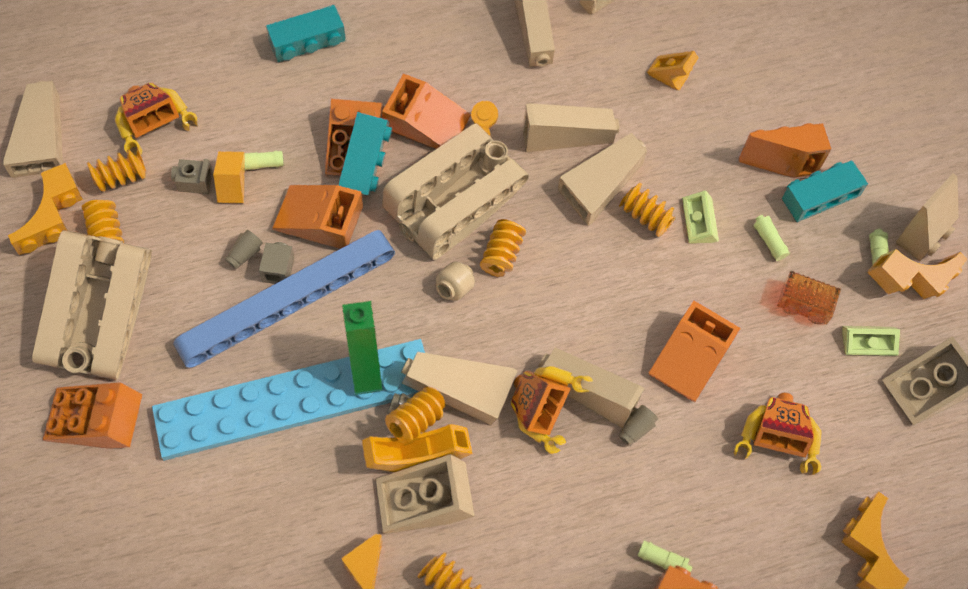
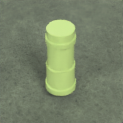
(263, 160)
(771, 237)
(878, 244)
(662, 557)

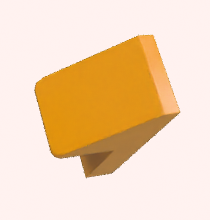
(673, 68)

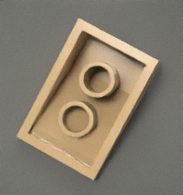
(932, 221)
(931, 381)
(425, 495)

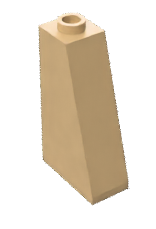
(536, 31)
(567, 127)
(36, 132)
(601, 177)
(465, 384)
(608, 393)

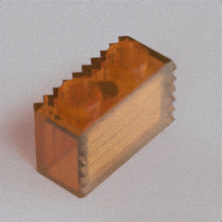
(808, 298)

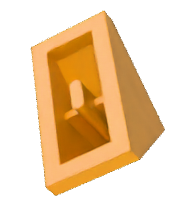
(229, 177)
(364, 561)

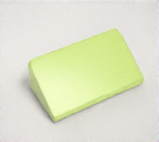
(700, 218)
(871, 340)

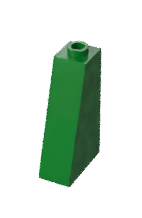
(362, 347)

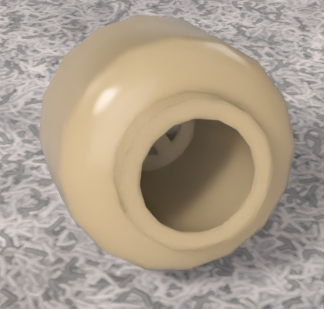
(455, 281)

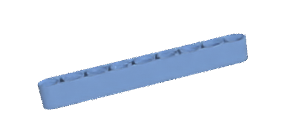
(283, 299)

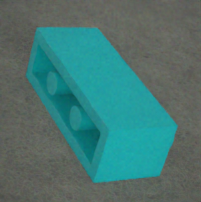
(306, 33)
(365, 153)
(824, 190)

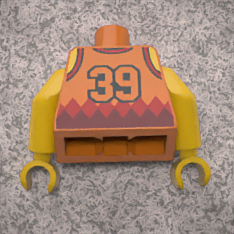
(147, 109)
(540, 399)
(783, 428)

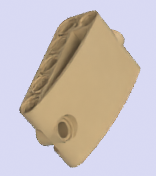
(453, 190)
(91, 304)

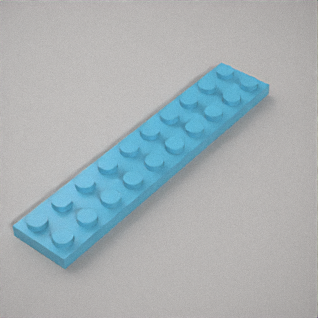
(275, 403)

